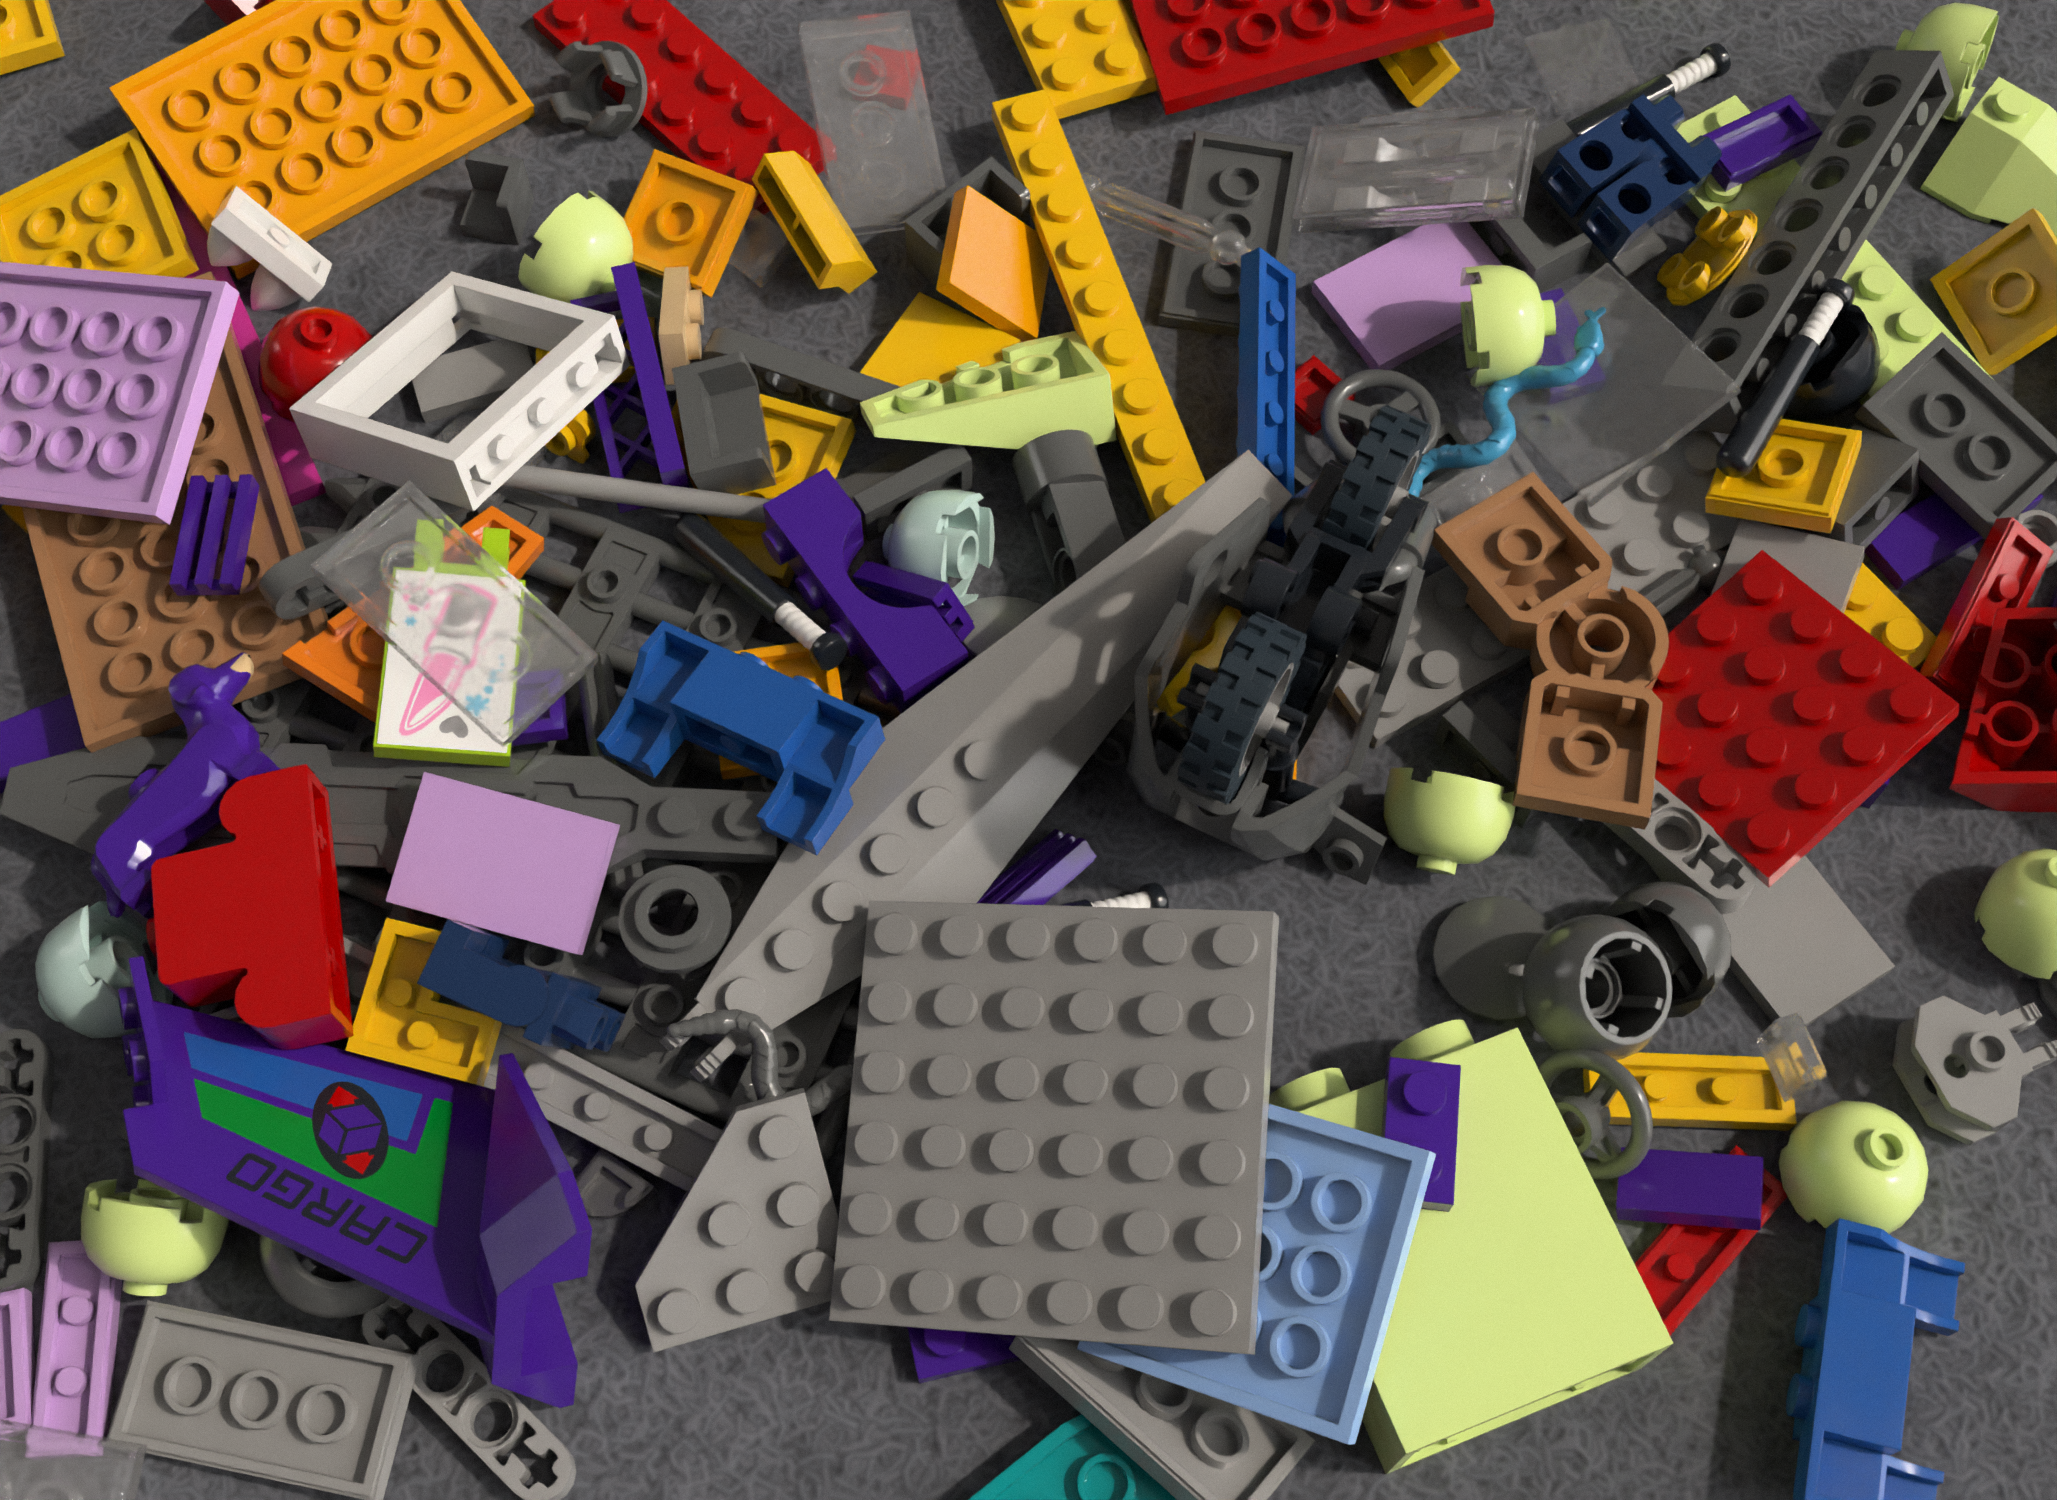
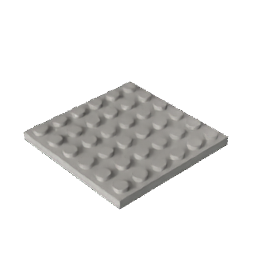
(1059, 1123)

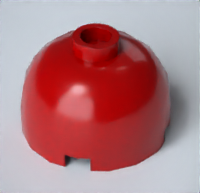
(304, 351)

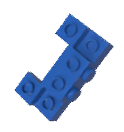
(751, 717)
(1859, 1361)

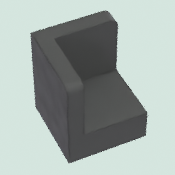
(499, 198)

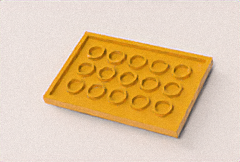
(322, 107)

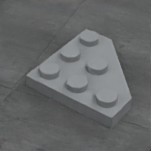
(749, 1231)

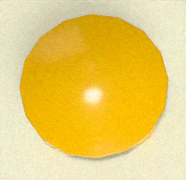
(1711, 257)

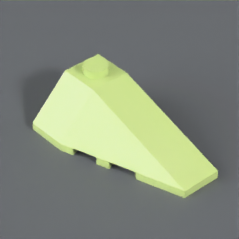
(2001, 159)

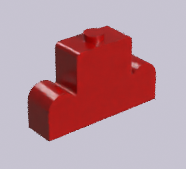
(259, 914)

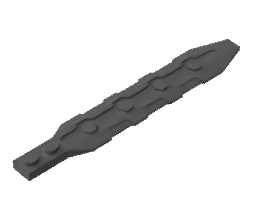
(373, 799)

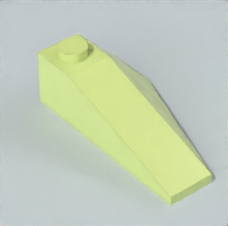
(1032, 392)

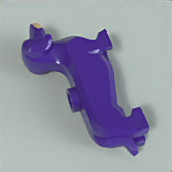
(184, 797)

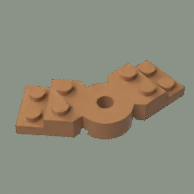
(1588, 713)

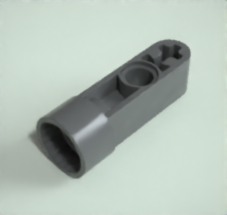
(1067, 503)

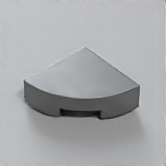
(611, 1187)

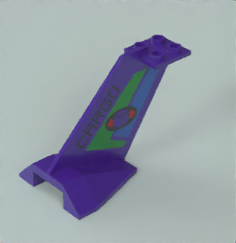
(371, 1170)

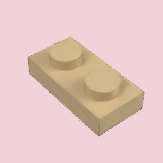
(679, 321)

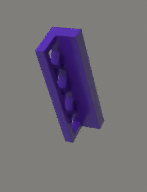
(647, 378)

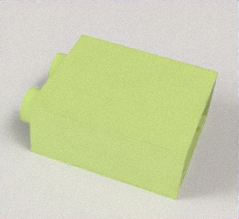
(1513, 1288)

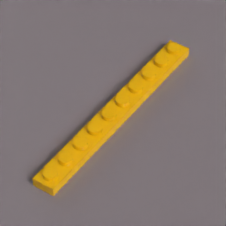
(1098, 300)

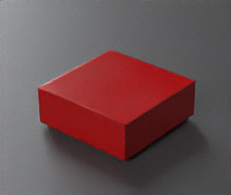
(1312, 386)

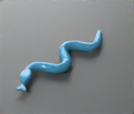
(1588, 346)

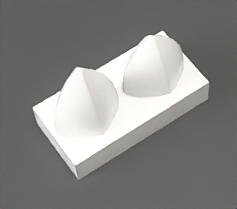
(287, 263)

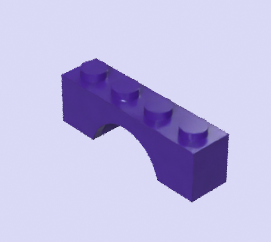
(818, 536)

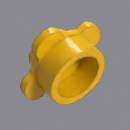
(574, 438)

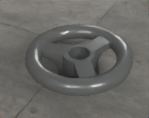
(1360, 416)
(1589, 1114)

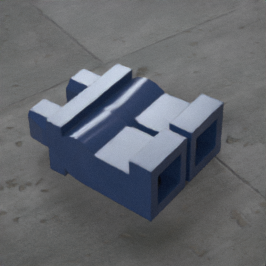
(1629, 172)
(550, 1005)

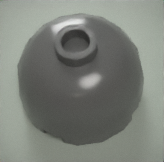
(1688, 934)

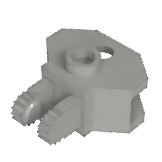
(1969, 1063)

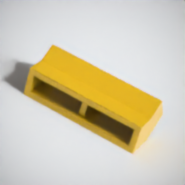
(812, 222)

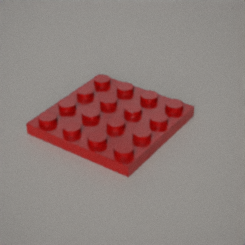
(1784, 715)

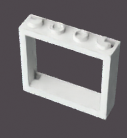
(581, 363)

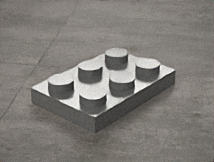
(1970, 434)

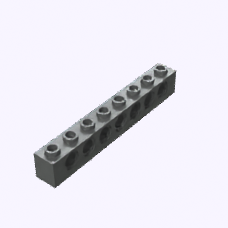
(1822, 218)

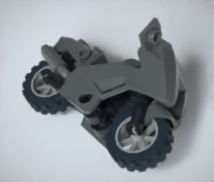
(1299, 627)

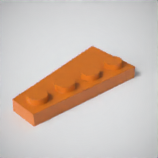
(350, 653)

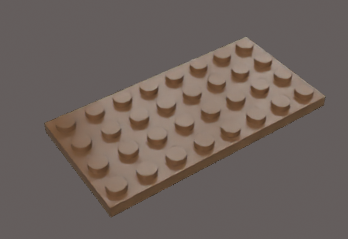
(112, 596)

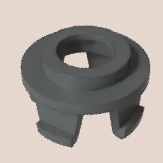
(584, 100)
(689, 953)

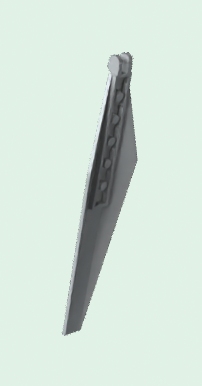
(968, 769)

